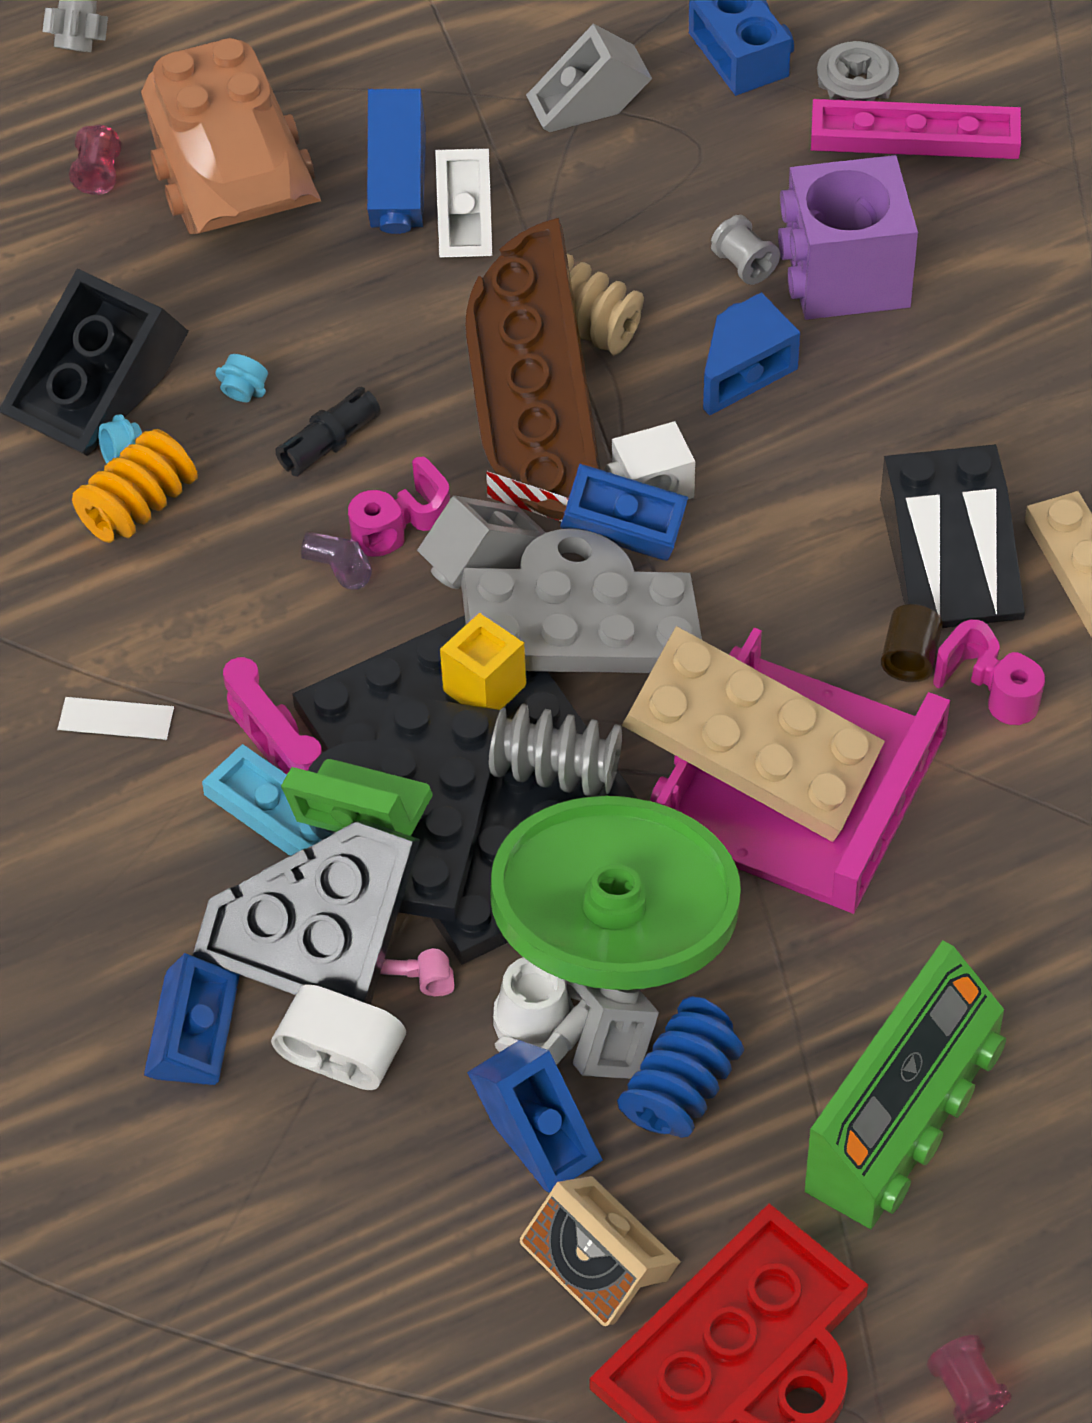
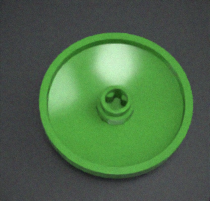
(615, 892)

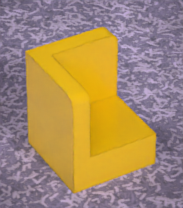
(483, 665)

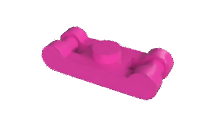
(267, 725)

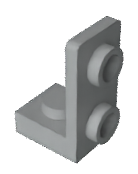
(614, 1032)

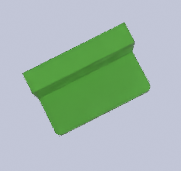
(353, 793)

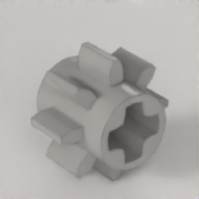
(75, 24)

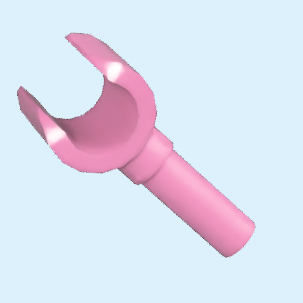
(432, 968)

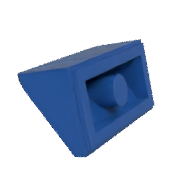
(625, 511)
(192, 1022)

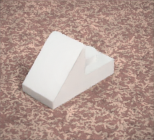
(464, 202)

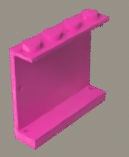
(788, 852)

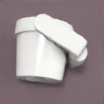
(538, 1010)

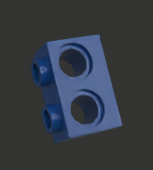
(741, 41)

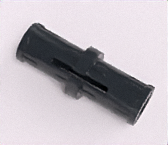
(328, 431)

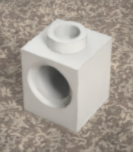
(655, 458)

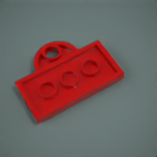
(741, 1336)

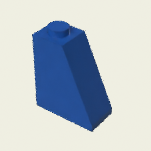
(396, 159)

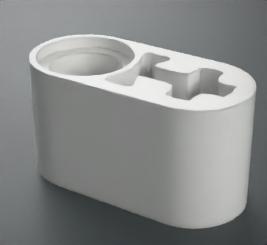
(339, 1037)

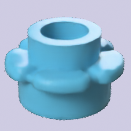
(242, 378)
(116, 436)

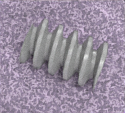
(555, 752)

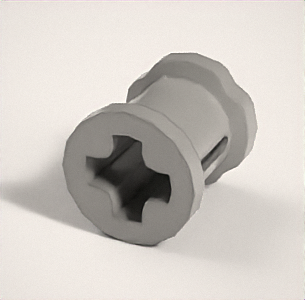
(748, 252)

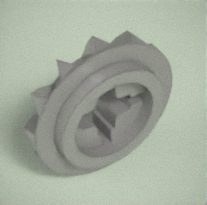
(856, 59)

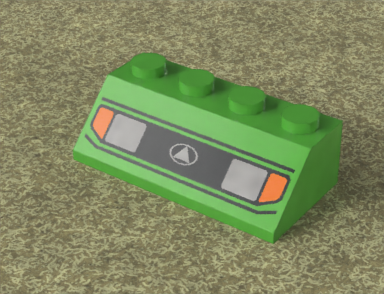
(904, 1090)

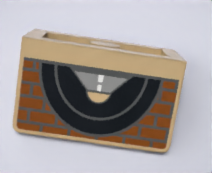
(596, 1248)

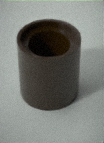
(911, 643)

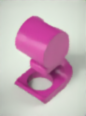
(380, 520)
(1013, 682)

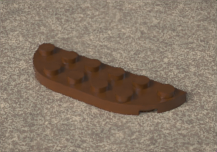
(531, 367)

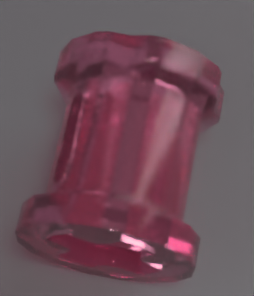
(94, 167)
(969, 1379)

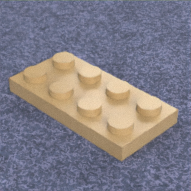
(754, 734)

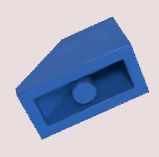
(748, 351)
(535, 1113)

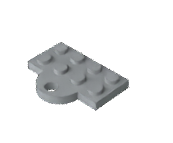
(583, 612)

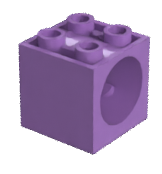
(848, 237)

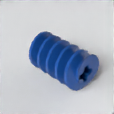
(682, 1069)

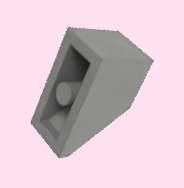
(589, 81)
(477, 536)

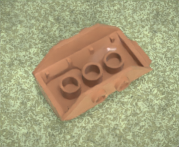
(223, 138)

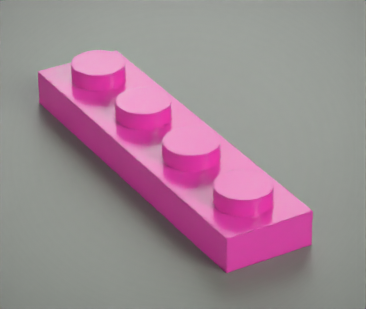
(916, 129)

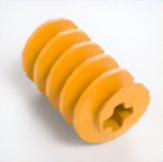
(133, 485)

